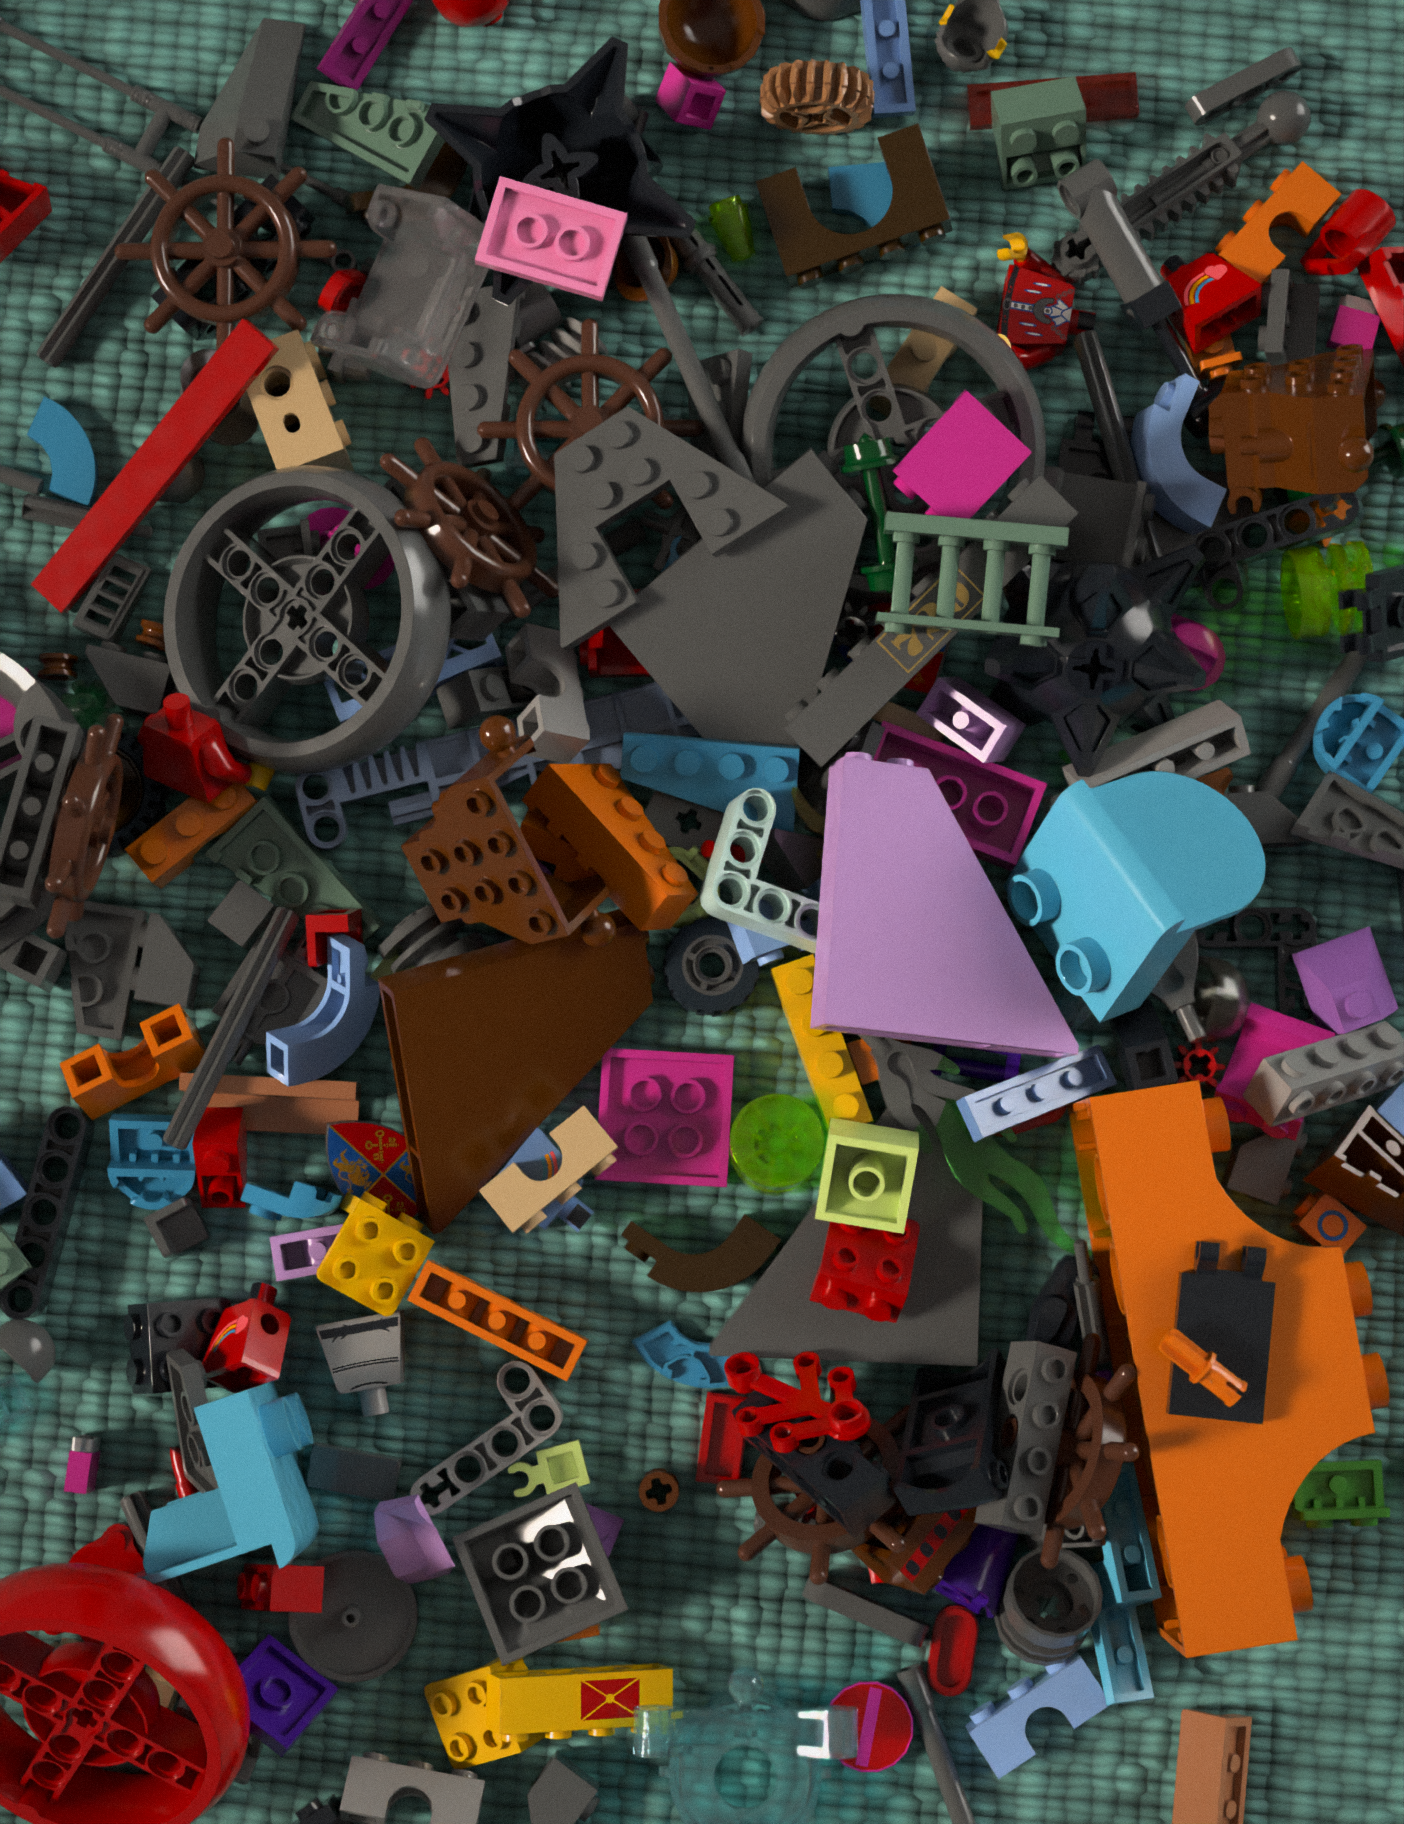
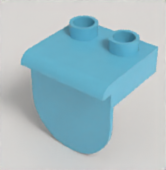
(1128, 879)
(259, 1493)

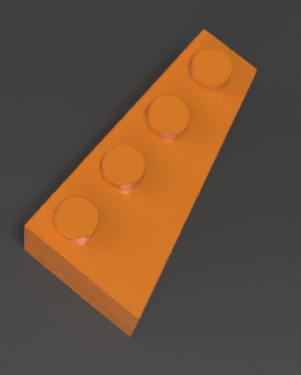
(613, 841)

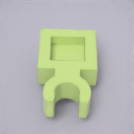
(556, 1468)

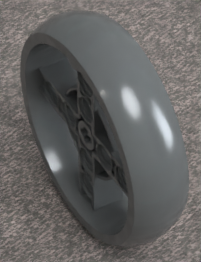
(852, 329)
(306, 618)

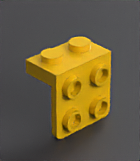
(374, 1254)
(460, 1717)

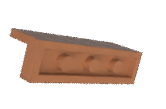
(285, 1109)
(1211, 1768)

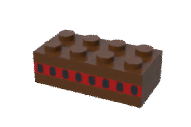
(929, 1548)

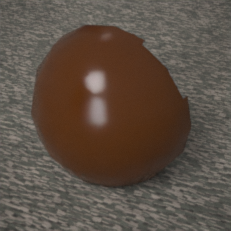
(711, 34)

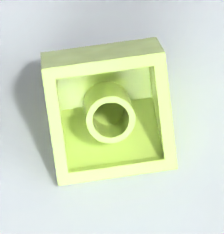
(867, 1175)

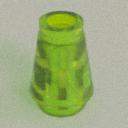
(733, 227)

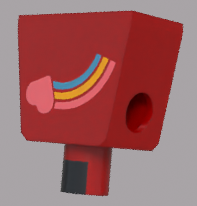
(1213, 299)
(248, 1342)

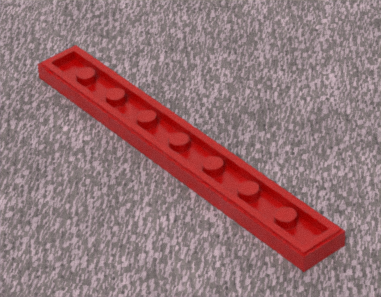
(155, 465)

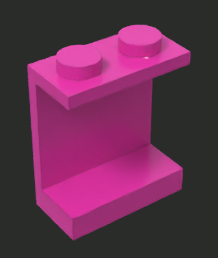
(1262, 1036)

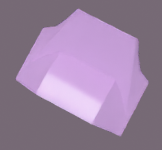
(410, 1540)

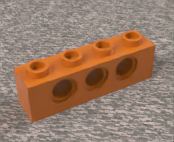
(497, 1319)

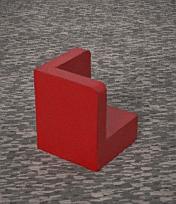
(329, 922)

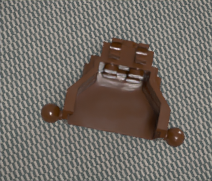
(1298, 424)
(482, 867)

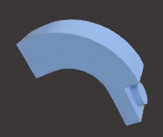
(1180, 491)
(335, 1027)

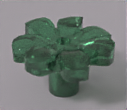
(88, 704)

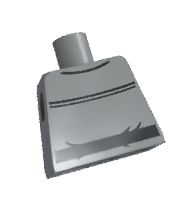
(366, 1357)

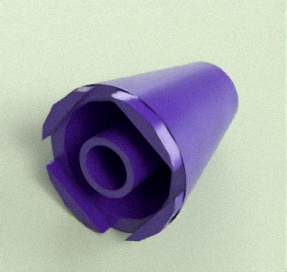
(980, 1571)

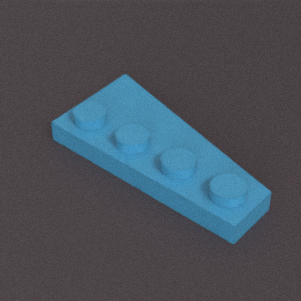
(714, 771)

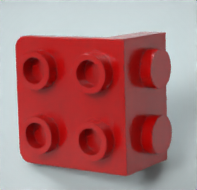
(866, 1270)

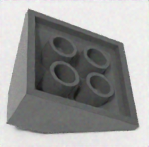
(540, 1574)

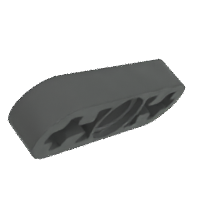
(1243, 86)
(867, 1611)

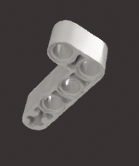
(483, 1446)

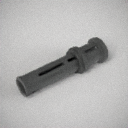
(701, 260)

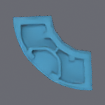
(69, 452)
(681, 1357)

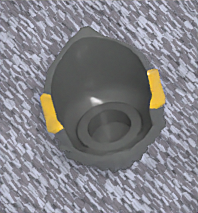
(971, 35)

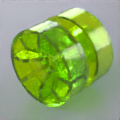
(776, 1144)

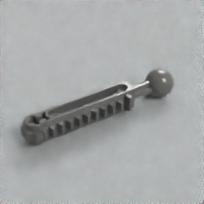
(1280, 121)

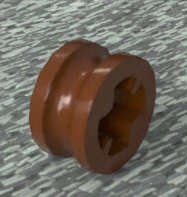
(152, 635)
(58, 666)

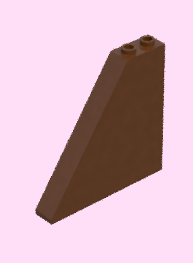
(496, 1046)

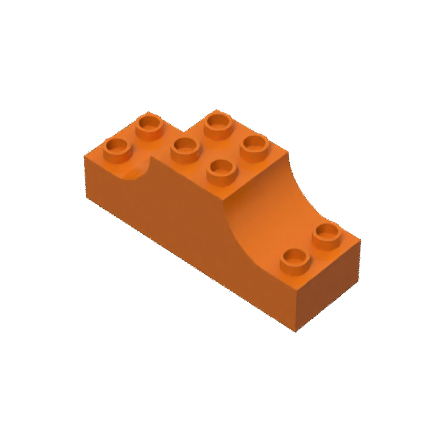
(1205, 1484)

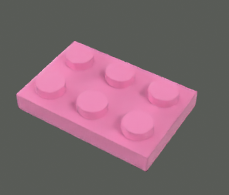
(551, 238)

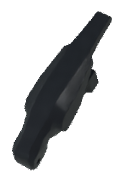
(1054, 1308)

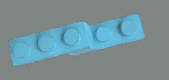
(1127, 1581)

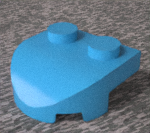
(1358, 739)
(146, 1165)
(303, 1202)

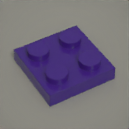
(282, 1694)

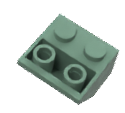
(1038, 132)

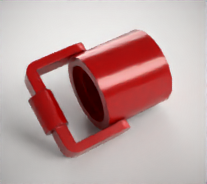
(1350, 234)

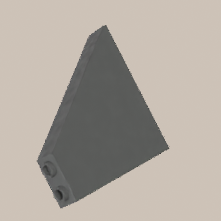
(754, 627)
(943, 1295)

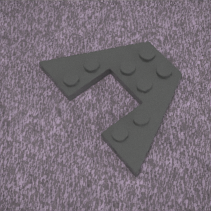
(616, 472)

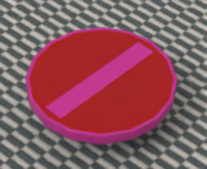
(883, 1725)

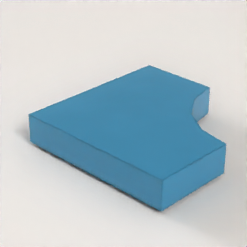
(861, 192)

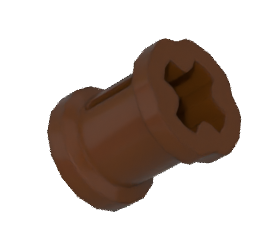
(652, 1501)

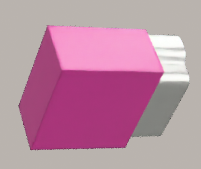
(1354, 323)
(83, 1464)

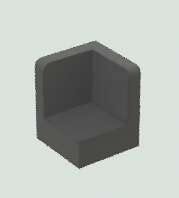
(243, 915)
(177, 1227)

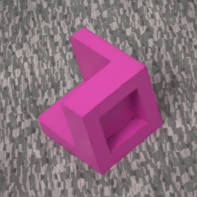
(690, 97)

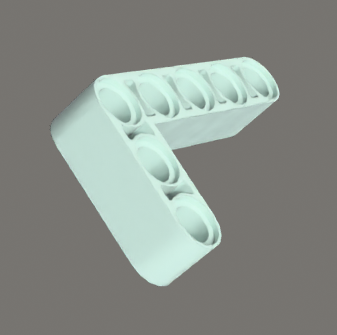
(742, 879)

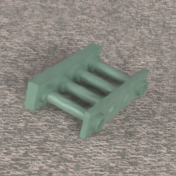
(997, 541)

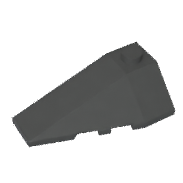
(256, 102)

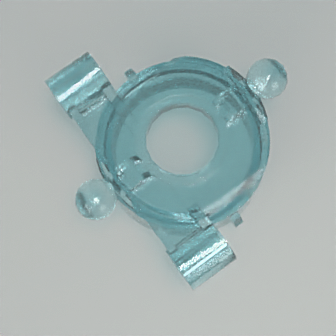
(745, 1717)

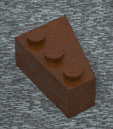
(1365, 1169)

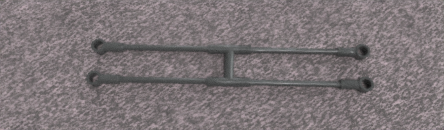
(164, 113)

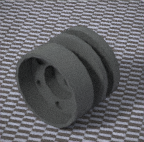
(426, 940)
(1066, 1593)

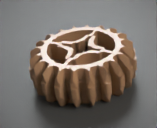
(817, 97)

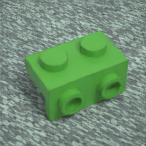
(1341, 1492)

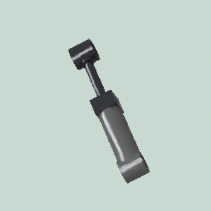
(1093, 200)

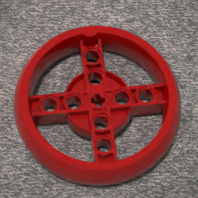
(104, 1708)

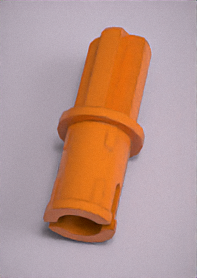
(1202, 1366)

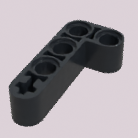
(1278, 540)

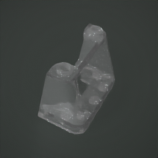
(414, 291)

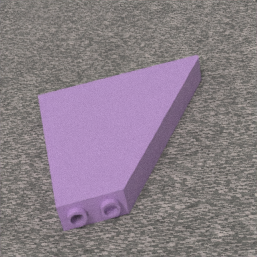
(913, 926)

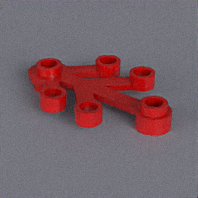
(842, 1420)

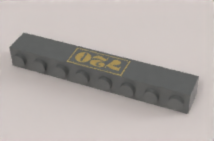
(893, 659)

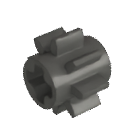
(858, 611)

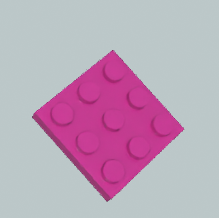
(667, 1116)

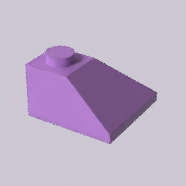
(1345, 982)

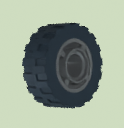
(687, 981)

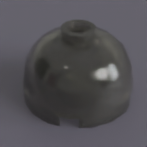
(1219, 1000)

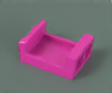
(960, 460)

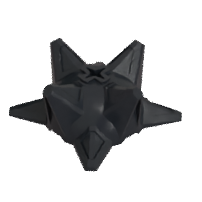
(568, 134)
(1111, 652)

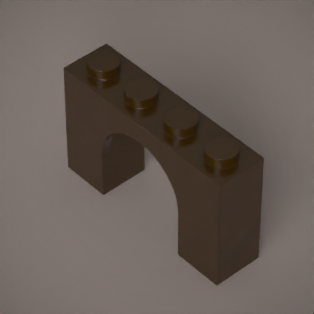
(913, 216)

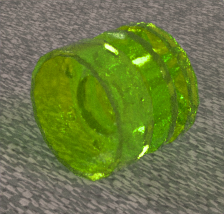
(1313, 585)

